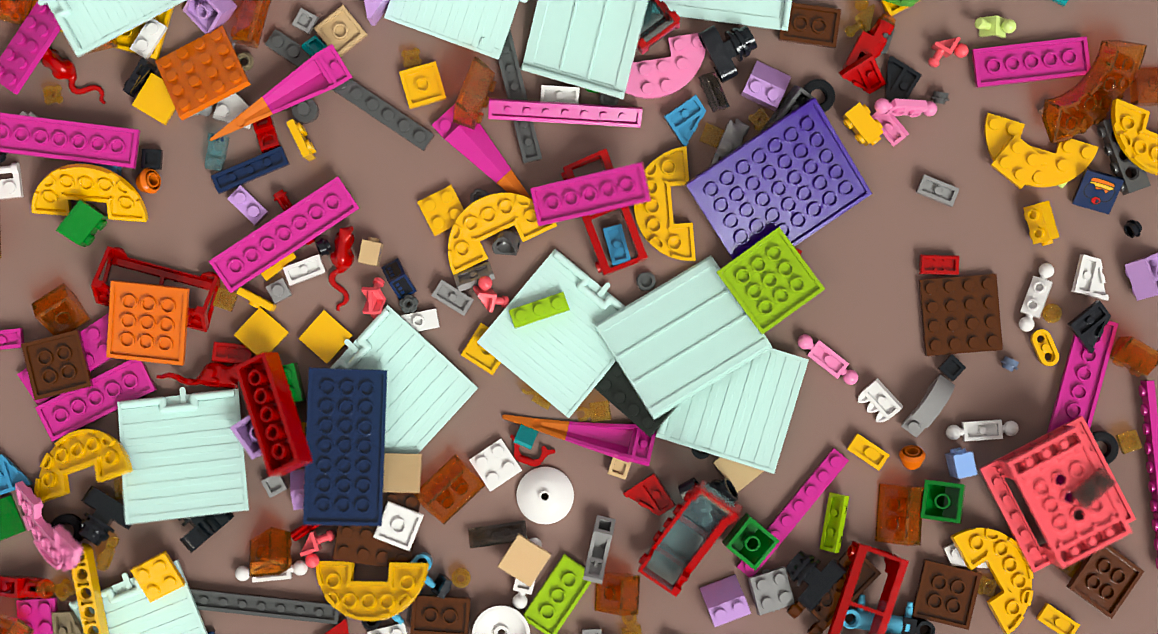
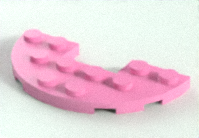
(667, 75)
(53, 543)

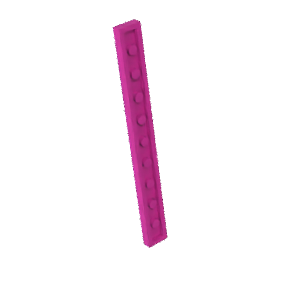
(1150, 429)

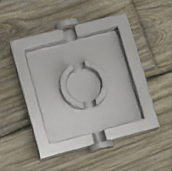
(771, 590)

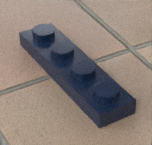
(250, 170)

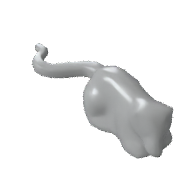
(731, 139)

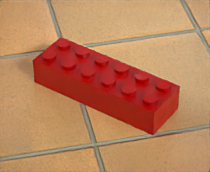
(273, 414)

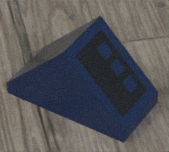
(398, 279)

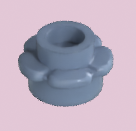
(1009, 364)

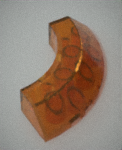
(1093, 95)

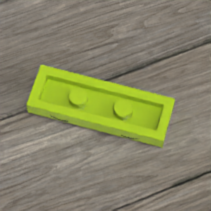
(539, 310)
(834, 522)

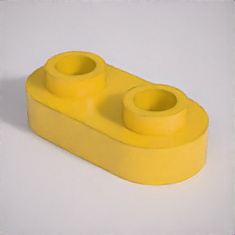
(1046, 346)

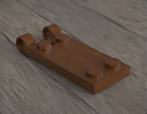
(829, 601)

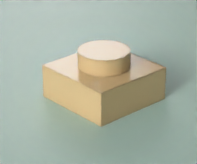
(619, 468)

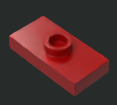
(939, 264)
(230, 353)

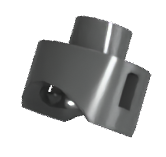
(305, 111)
(506, 243)

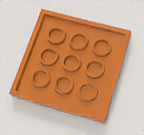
(202, 73)
(147, 322)

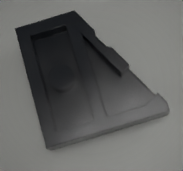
(139, 77)
(899, 80)
(1090, 325)

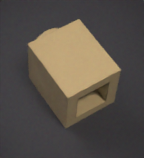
(370, 252)

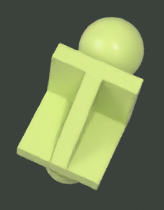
(994, 26)

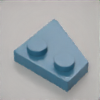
(685, 119)
(10, 475)

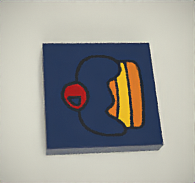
(1097, 191)

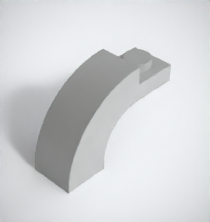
(929, 407)
(599, 549)

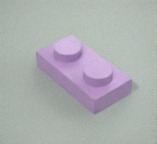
(247, 205)

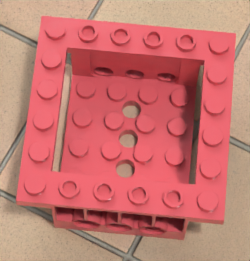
(1034, 466)

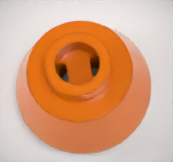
(148, 181)
(912, 457)

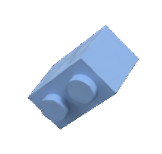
(960, 463)

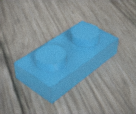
(616, 244)

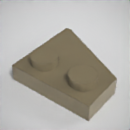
(66, 623)

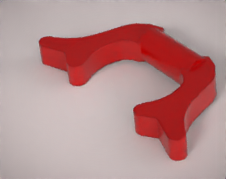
(527, 460)

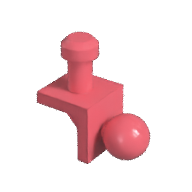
(945, 49)
(487, 294)
(375, 298)
(313, 545)

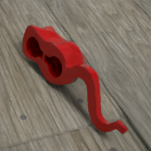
(65, 69)
(342, 259)
(212, 375)

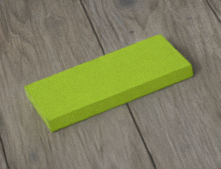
(557, 596)

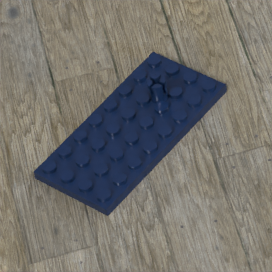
(346, 447)

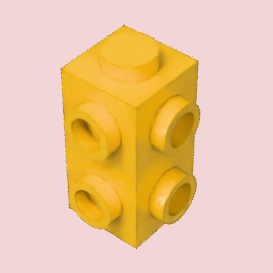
(863, 125)
(1041, 223)

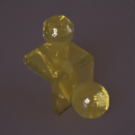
(863, 19)

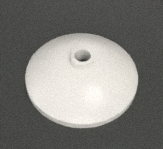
(548, 481)
(499, 618)

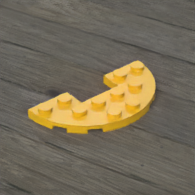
(1135, 141)
(1059, 167)
(92, 184)
(656, 216)
(485, 218)
(76, 452)
(1007, 568)
(368, 598)

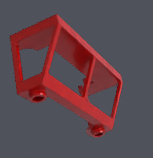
(601, 264)
(208, 280)
(896, 569)

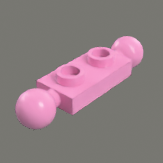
(905, 107)
(827, 359)

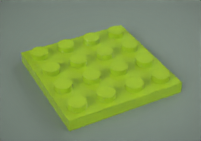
(770, 280)

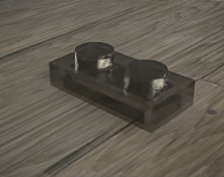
(713, 91)
(1093, 488)

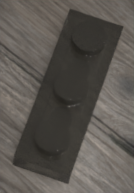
(496, 534)

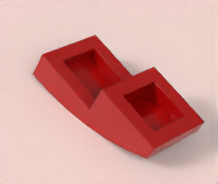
(266, 134)

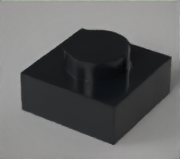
(152, 159)
(952, 367)
(443, 586)

